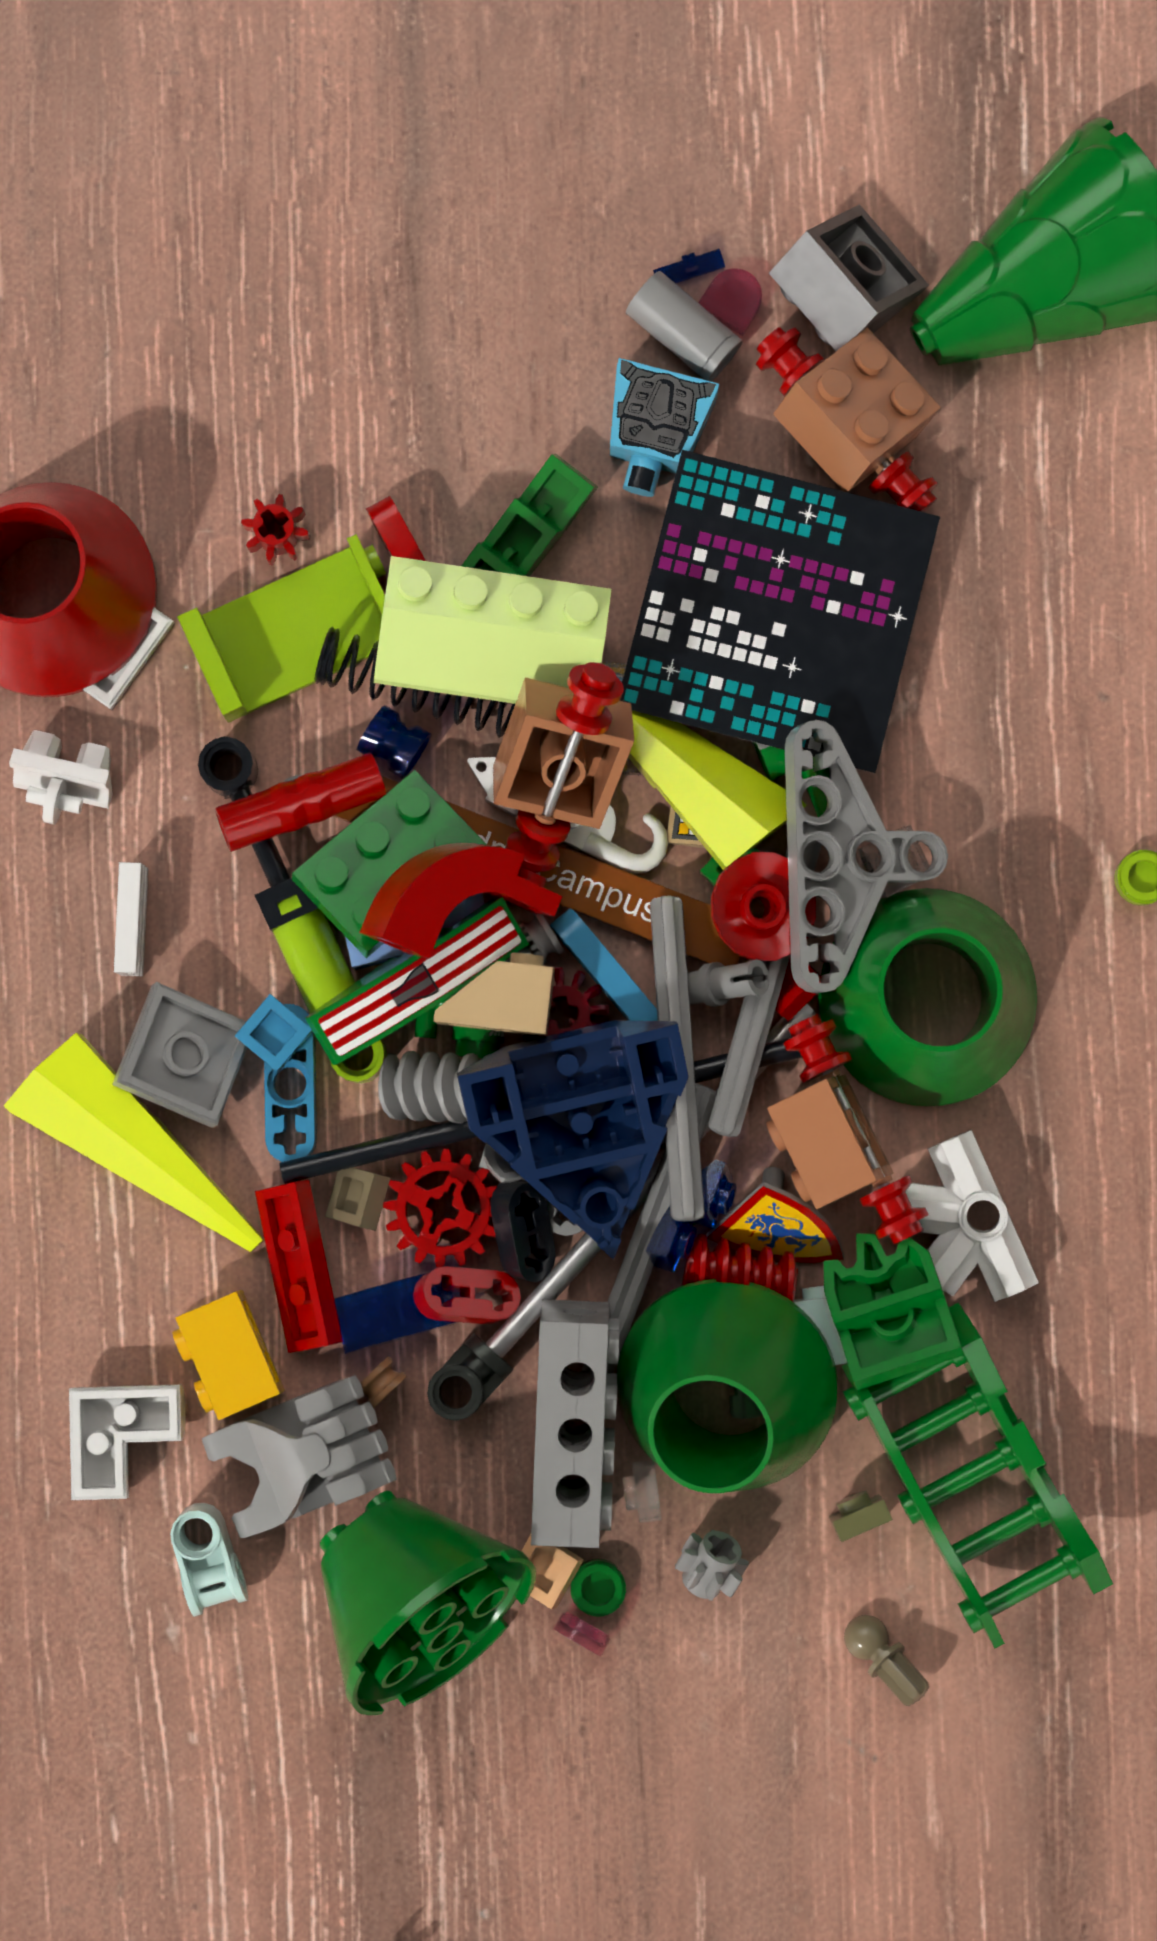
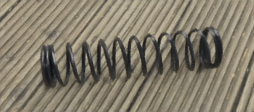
(325, 672)

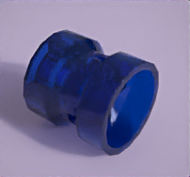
(393, 741)

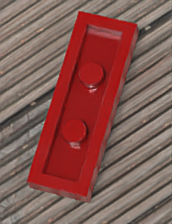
(298, 1266)

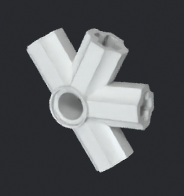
(959, 1244)

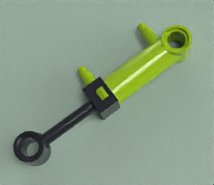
(291, 916)

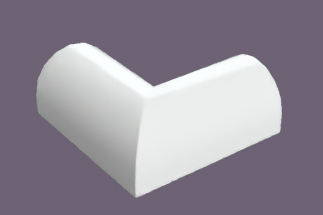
(104, 1424)

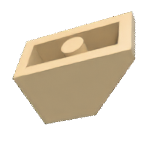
(504, 998)

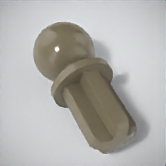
(868, 1640)

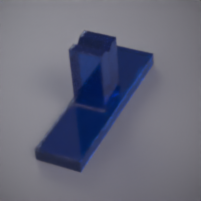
(693, 266)

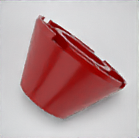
(105, 612)

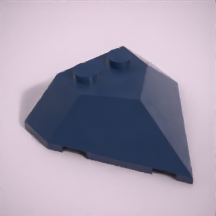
(581, 1115)

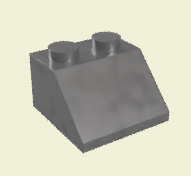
(847, 277)

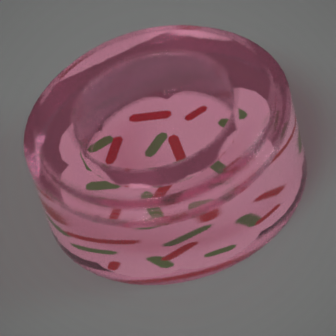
(582, 1633)

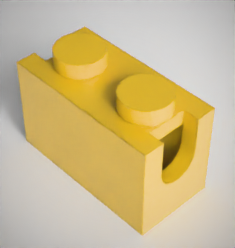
(227, 1355)

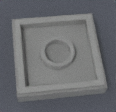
(182, 1055)

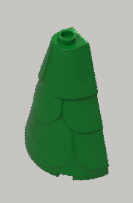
(1057, 261)

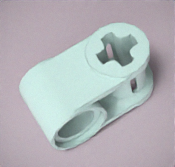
(208, 1562)

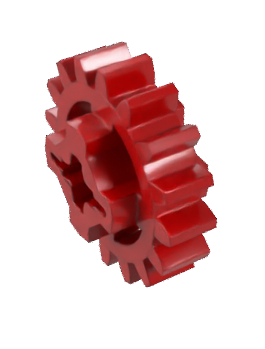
(421, 1198)

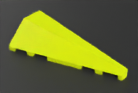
(708, 788)
(79, 1106)

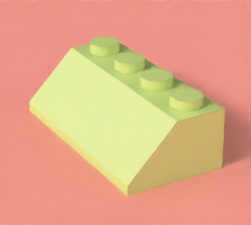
(484, 629)

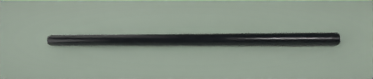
(452, 1132)

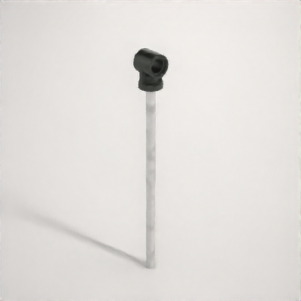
(483, 1362)

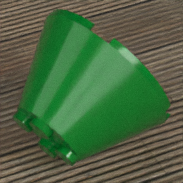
(414, 1599)

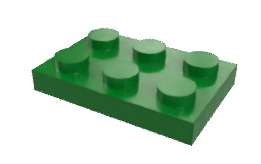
(362, 857)

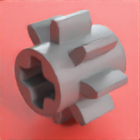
(711, 1564)

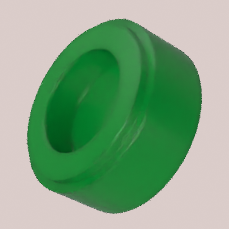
(598, 1587)

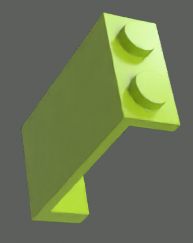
(274, 636)

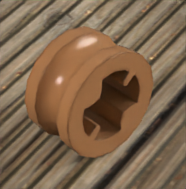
(381, 1382)

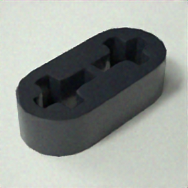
(521, 1230)

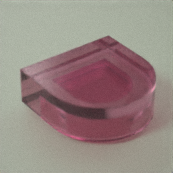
(733, 299)

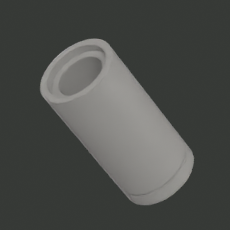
(683, 326)

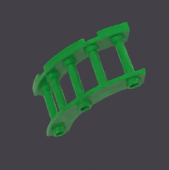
(1012, 1451)

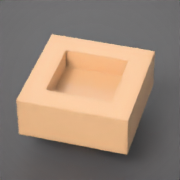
(554, 1571)

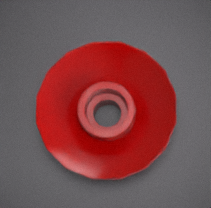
(760, 877)

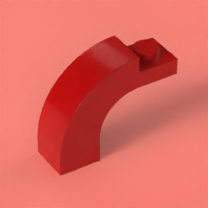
(431, 884)

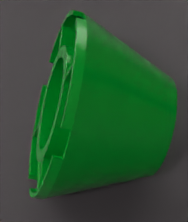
(894, 1062)
(735, 1338)

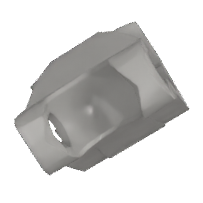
(305, 1454)

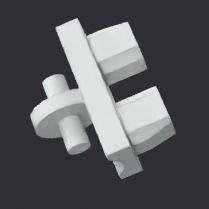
(60, 782)

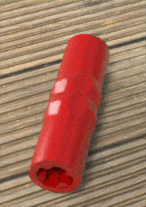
(300, 802)

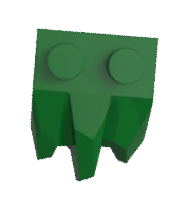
(890, 1311)

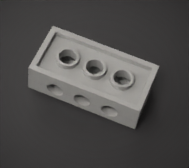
(566, 1509)

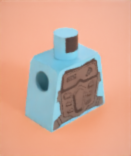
(655, 420)

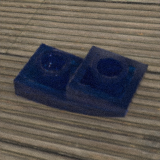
(676, 1238)
(384, 1314)

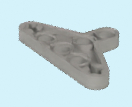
(841, 829)

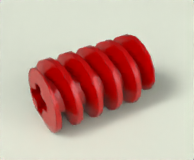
(741, 1267)

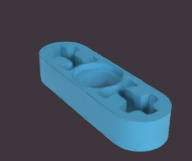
(603, 967)
(302, 1124)

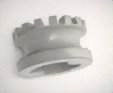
(542, 937)

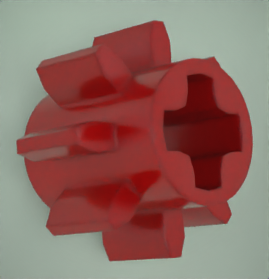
(282, 517)

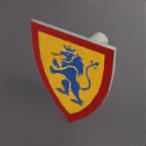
(781, 1222)

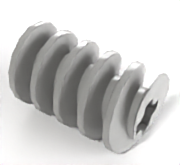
(423, 1086)

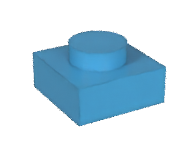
(274, 1033)

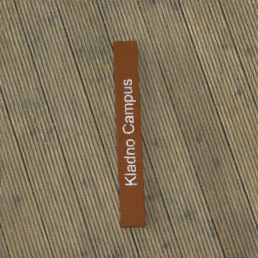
(601, 890)

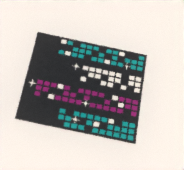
(777, 608)

